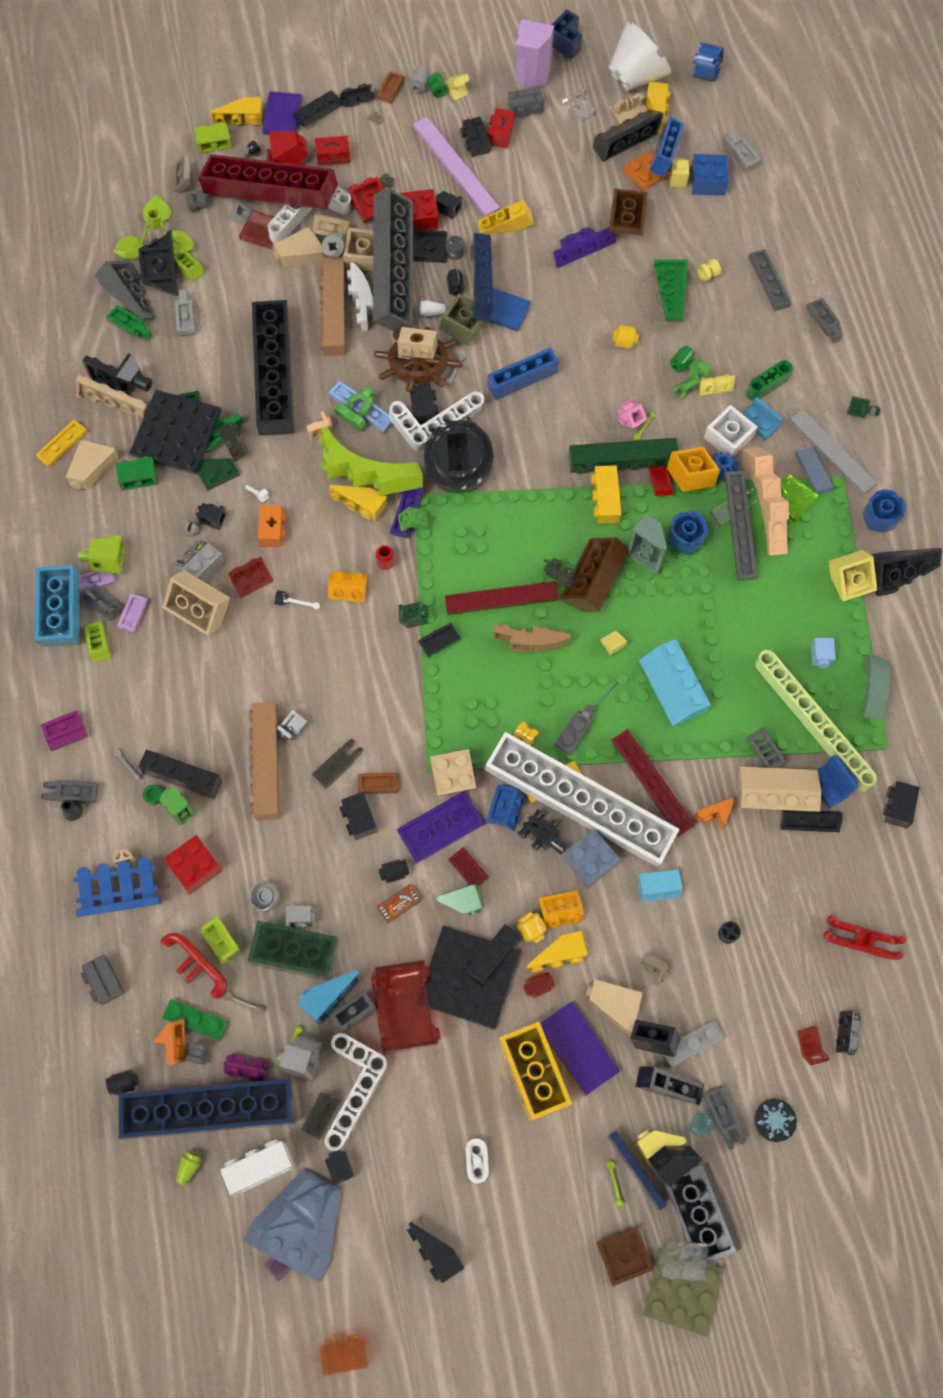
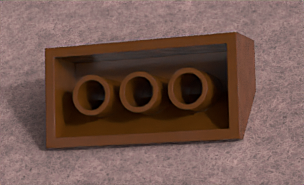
(598, 570)

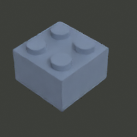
(591, 858)

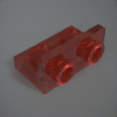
(250, 577)

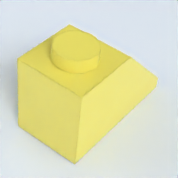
(679, 172)
(651, 1142)

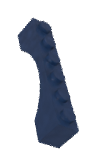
(483, 281)

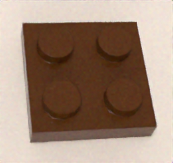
(624, 1256)

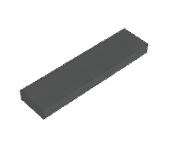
(769, 280)

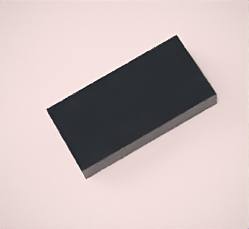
(439, 640)

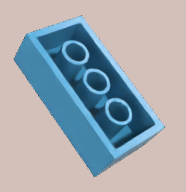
(57, 605)

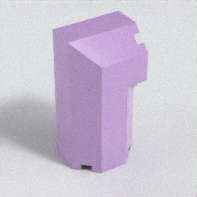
(533, 53)

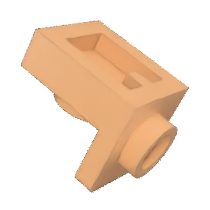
(314, 429)

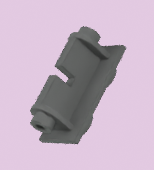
(101, 601)

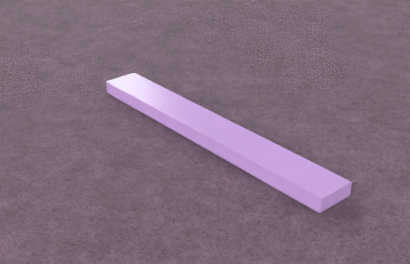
(456, 167)

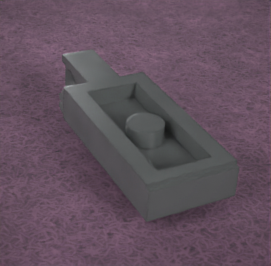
(825, 319)
(575, 730)

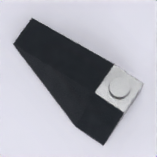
(901, 567)

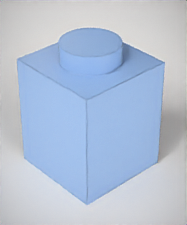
(822, 652)

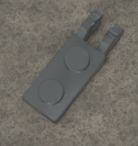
(72, 790)
(723, 1115)

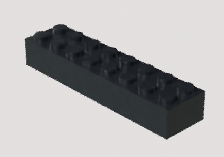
(272, 367)

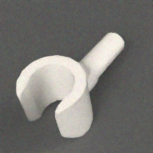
(261, 495)

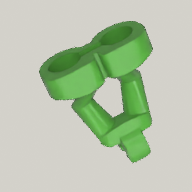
(697, 369)
(356, 419)

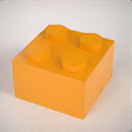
(693, 469)

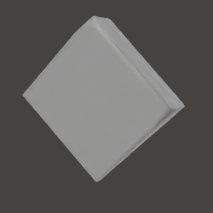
(239, 213)

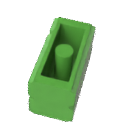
(176, 806)

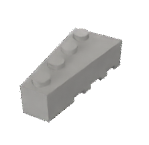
(301, 1056)

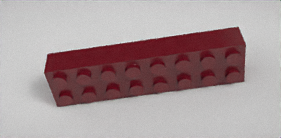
(268, 181)

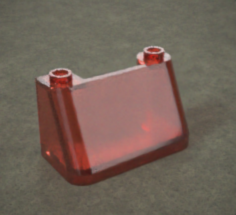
(403, 1007)

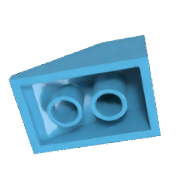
(324, 998)

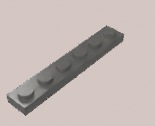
(740, 525)

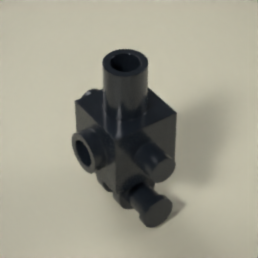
(544, 835)

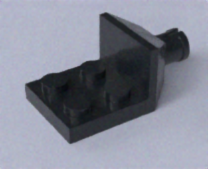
(123, 379)

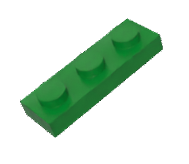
(196, 1020)

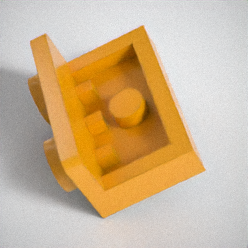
(347, 586)

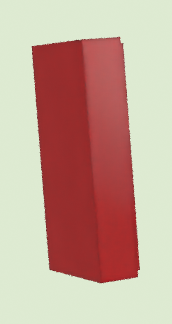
(660, 481)

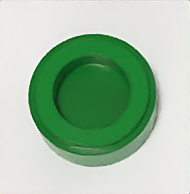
(152, 794)

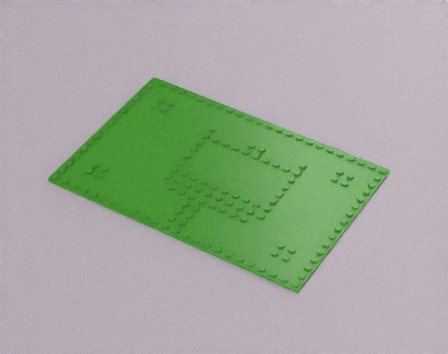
(720, 622)

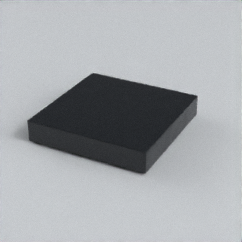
(429, 246)

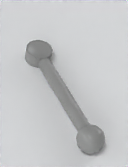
(449, 380)
(117, 753)

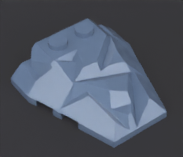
(299, 1225)

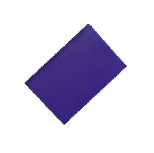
(280, 112)

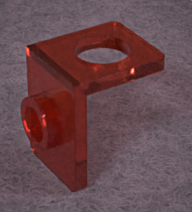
(811, 1046)

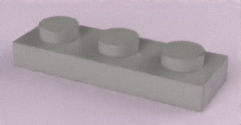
(696, 1042)

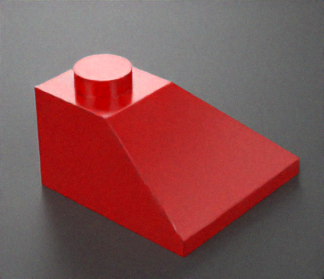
(288, 147)

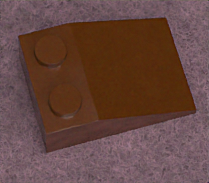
(628, 211)

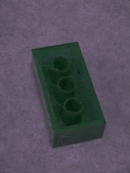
(293, 950)

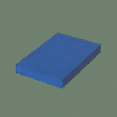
(508, 309)

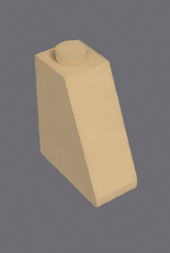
(299, 249)
(90, 464)
(615, 1003)

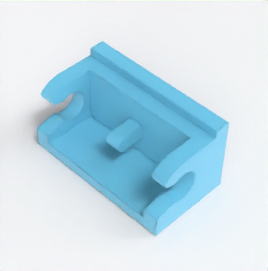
(660, 885)

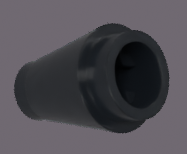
(71, 810)

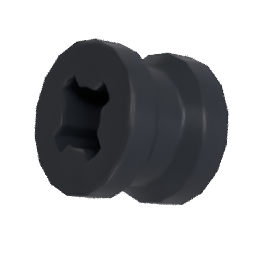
(733, 932)

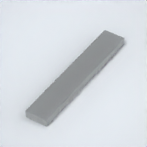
(832, 452)

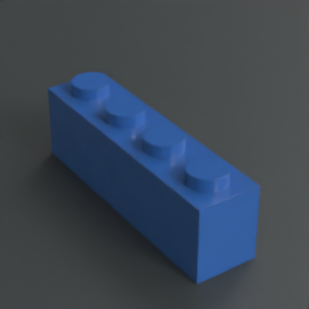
(666, 146)
(522, 373)

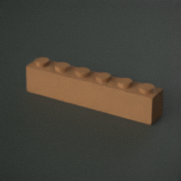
(333, 306)
(265, 761)

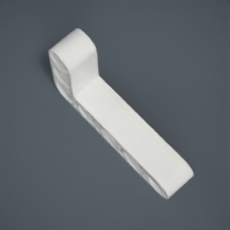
(292, 215)
(422, 431)
(357, 1090)

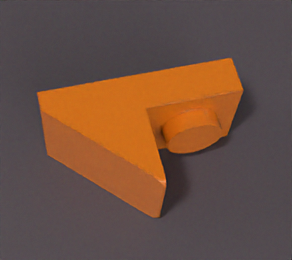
(719, 810)
(174, 1037)

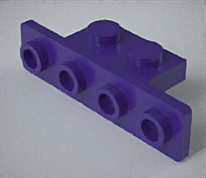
(582, 244)

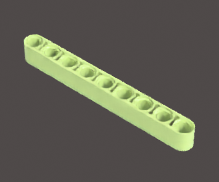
(813, 710)

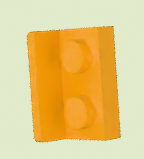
(561, 909)

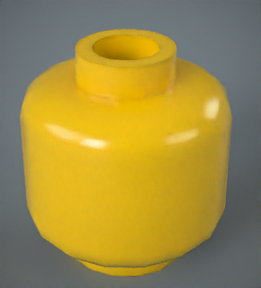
(625, 336)
(531, 927)

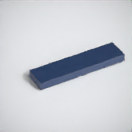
(637, 1171)

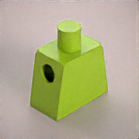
(104, 554)

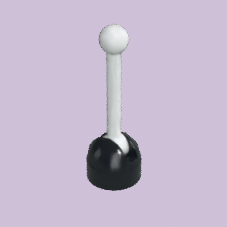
(282, 598)

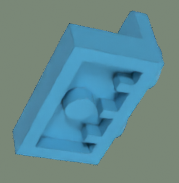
(763, 417)

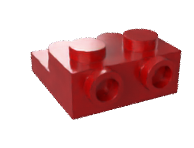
(363, 197)

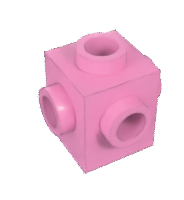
(631, 414)

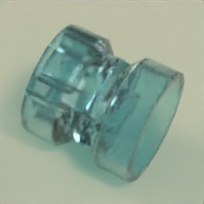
(700, 1125)

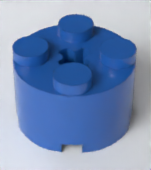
(708, 61)
(884, 511)
(687, 532)

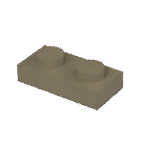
(182, 174)

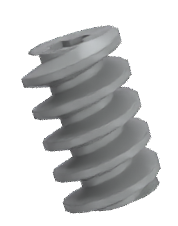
(328, 244)

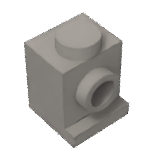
(300, 916)

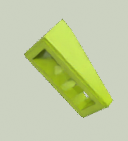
(189, 266)
(99, 652)

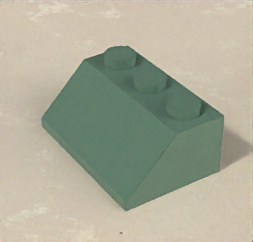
(648, 543)

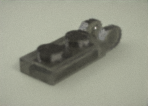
(336, 764)

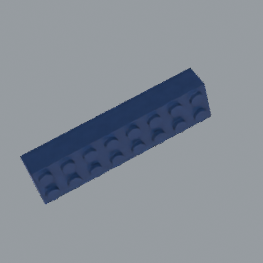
(205, 1109)

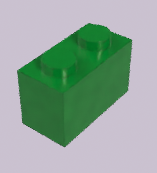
(136, 473)

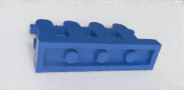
(106, 888)

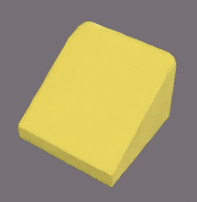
(613, 642)

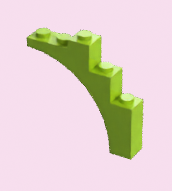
(385, 477)

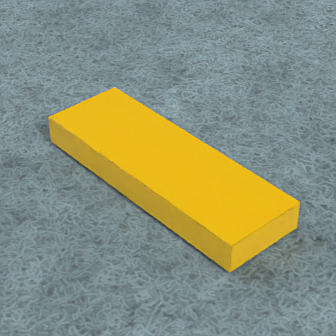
(61, 443)

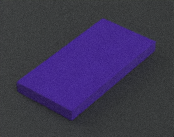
(440, 827)
(579, 1048)

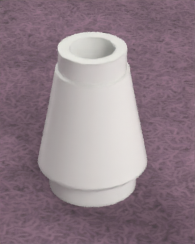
(431, 308)

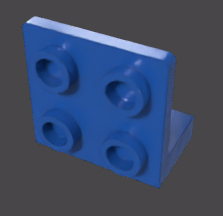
(835, 782)

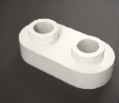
(477, 1160)

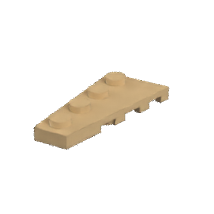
(87, 387)

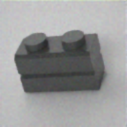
(526, 101)
(102, 980)
(352, 1012)

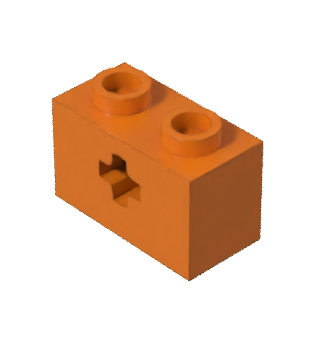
(268, 535)

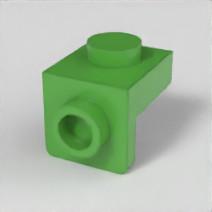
(413, 518)

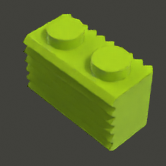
(212, 137)

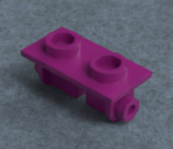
(236, 1066)

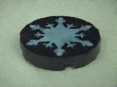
(775, 1120)

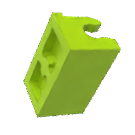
(220, 940)

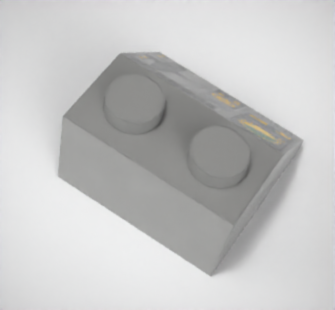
(200, 560)

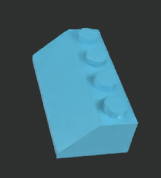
(674, 683)

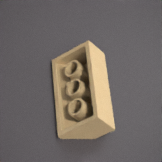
(778, 789)

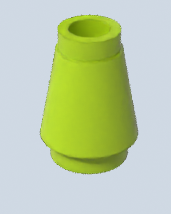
(188, 1165)

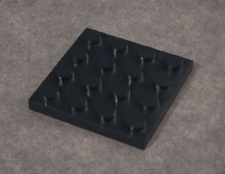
(176, 431)
(458, 993)

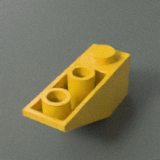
(656, 100)
(240, 112)
(507, 219)
(362, 499)
(563, 950)

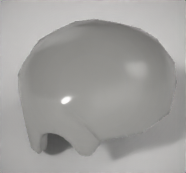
(264, 896)

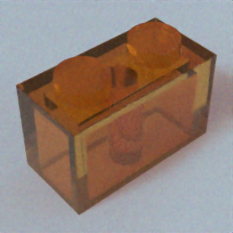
(344, 1355)

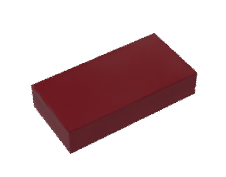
(468, 867)

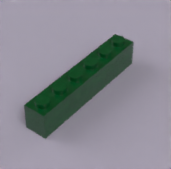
(621, 454)

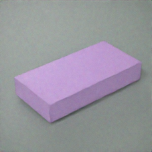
(132, 613)

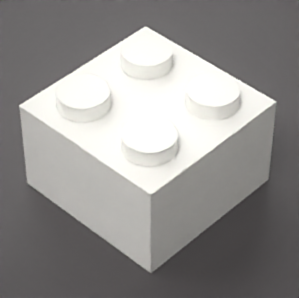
(730, 431)

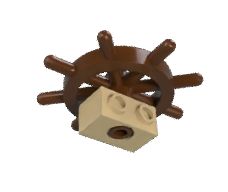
(418, 350)

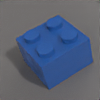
(709, 174)

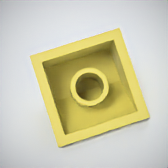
(853, 575)

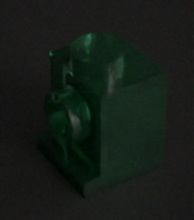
(413, 614)

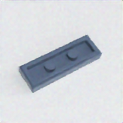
(814, 470)

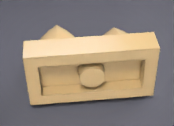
(326, 225)

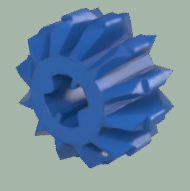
(725, 463)

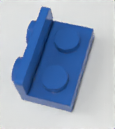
(506, 807)

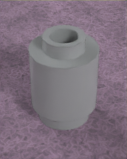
(419, 79)

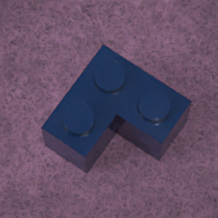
(566, 35)

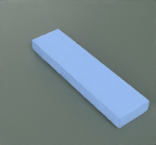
(374, 416)

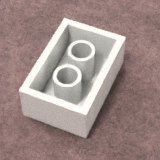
(257, 1167)

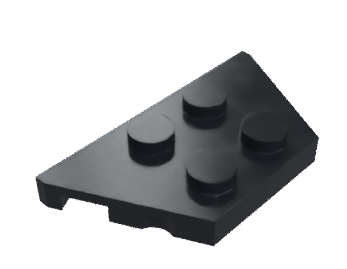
(158, 264)

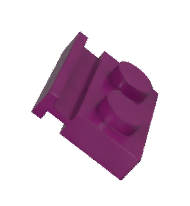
(64, 730)

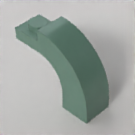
(877, 687)

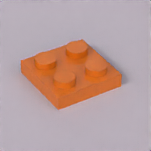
(640, 174)

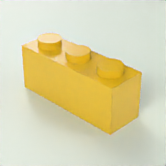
(606, 494)

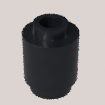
(455, 282)
(393, 870)
(122, 1082)

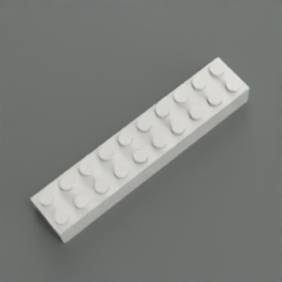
(581, 799)

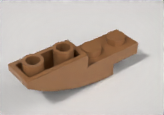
(538, 641)

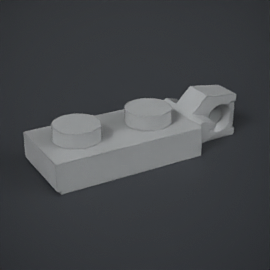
(742, 150)
(184, 314)

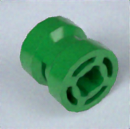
(437, 85)

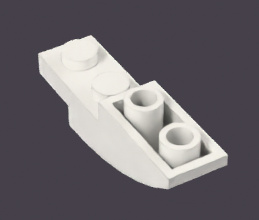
(360, 294)

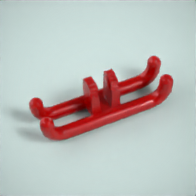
(864, 939)
(203, 963)

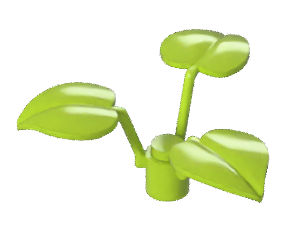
(155, 213)

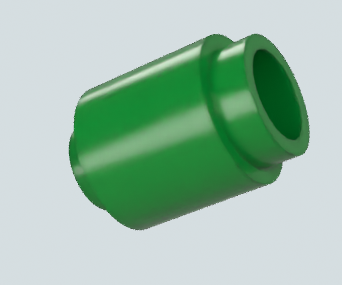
(682, 359)

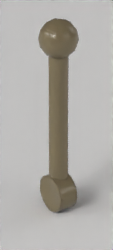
(229, 996)

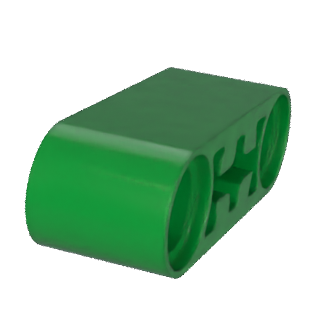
(773, 379)

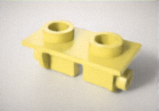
(716, 385)

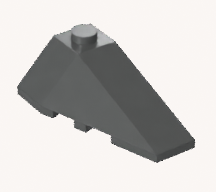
(123, 283)

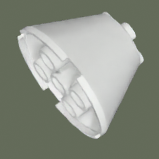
(636, 59)

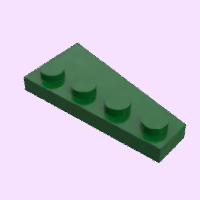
(672, 286)

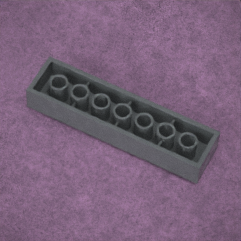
(393, 260)

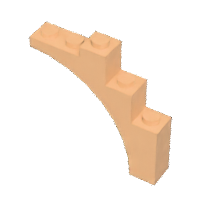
(768, 487)

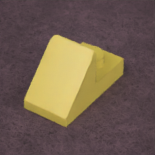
(456, 86)

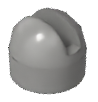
(194, 529)

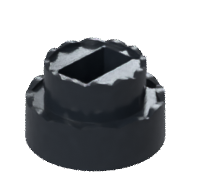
(442, 459)

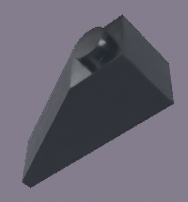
(669, 1085)

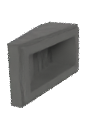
(775, 763)

